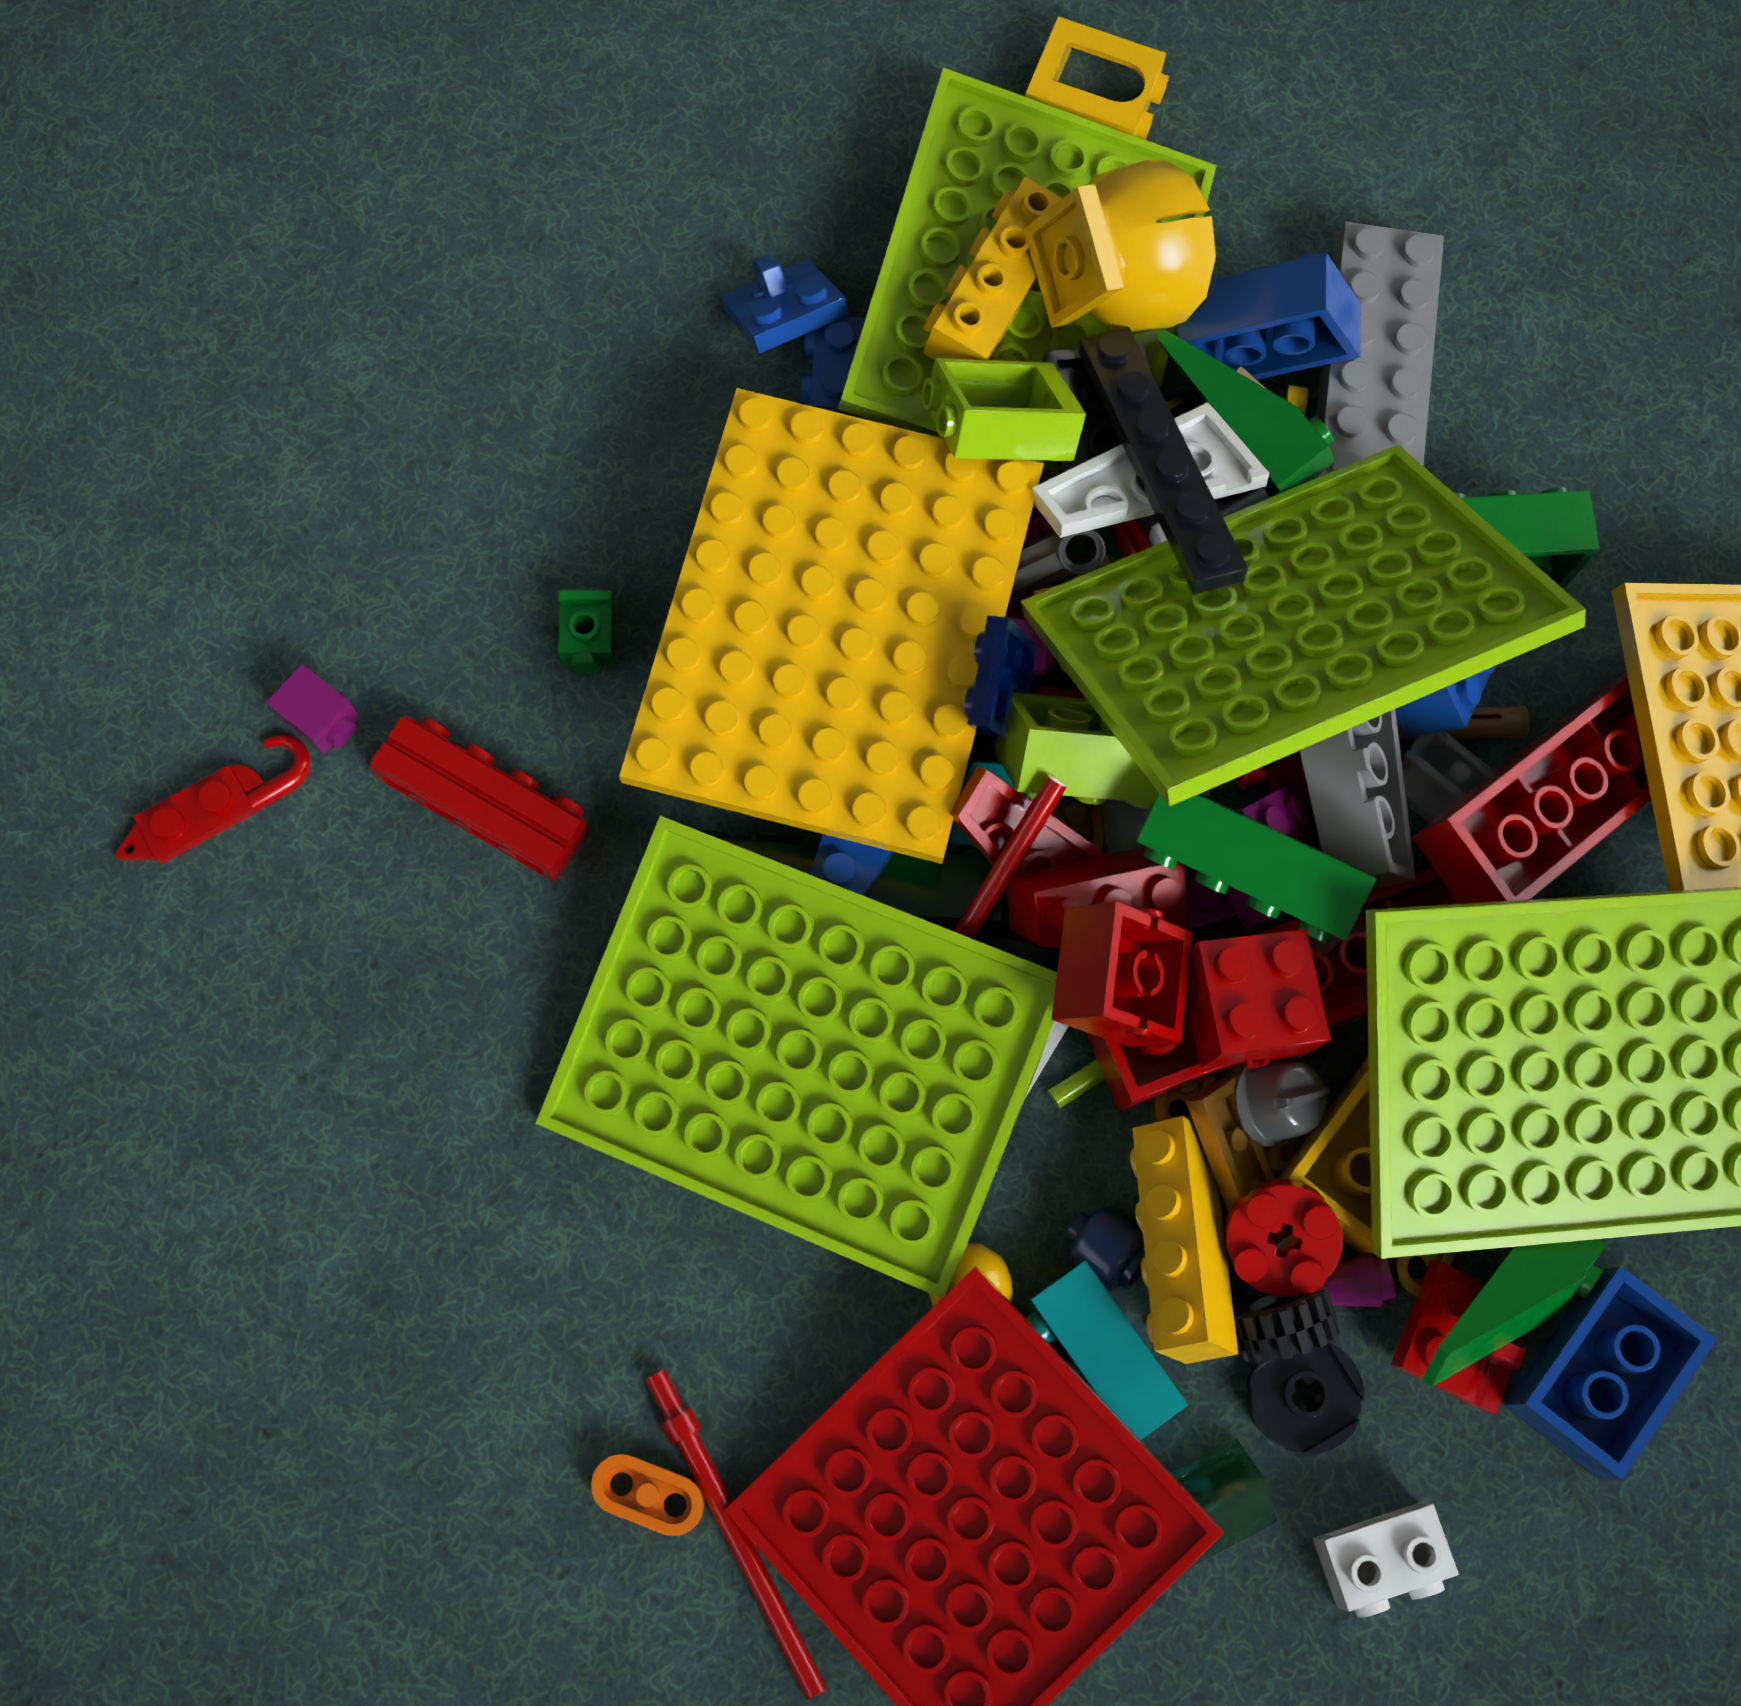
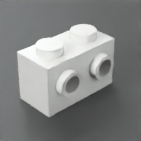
(1386, 1559)

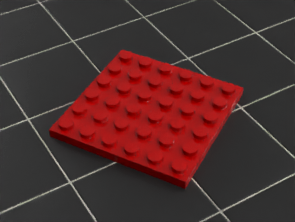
(973, 1513)

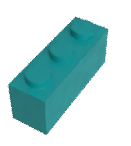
(1105, 1350)

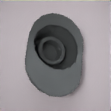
(1280, 1101)

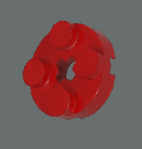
(1301, 1266)

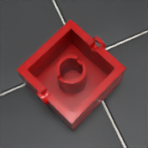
(1122, 974)
(1255, 999)

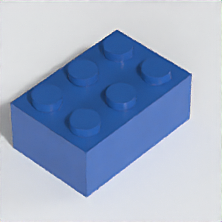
(1278, 318)
(1610, 1374)

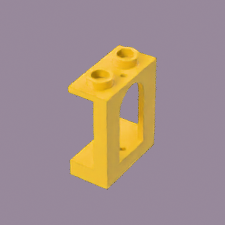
(1124, 116)

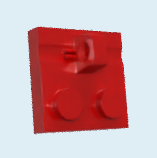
(1434, 1313)

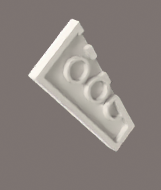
(1110, 493)

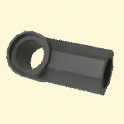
(1046, 561)

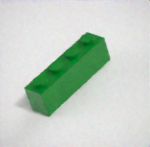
(1259, 862)

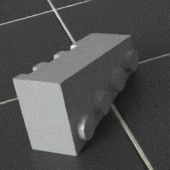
(1362, 799)

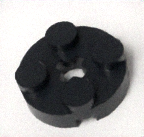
(1295, 1426)

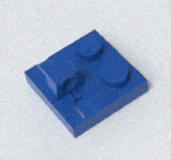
(783, 303)

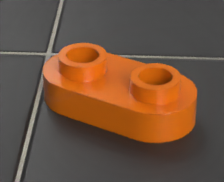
(647, 1498)

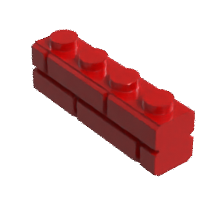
(480, 797)

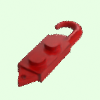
(211, 806)

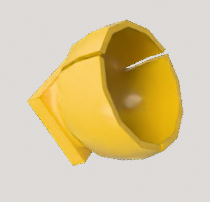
(1114, 260)

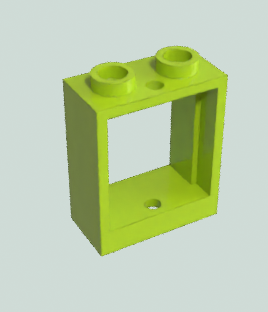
(1003, 409)

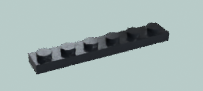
(1162, 461)

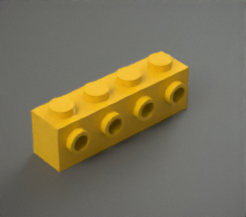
(995, 283)
(1182, 1244)

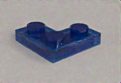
(1004, 666)

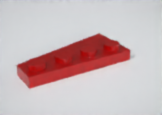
(992, 810)

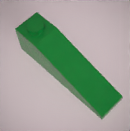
(1267, 424)
(1521, 1295)

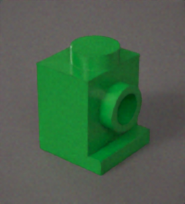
(587, 609)

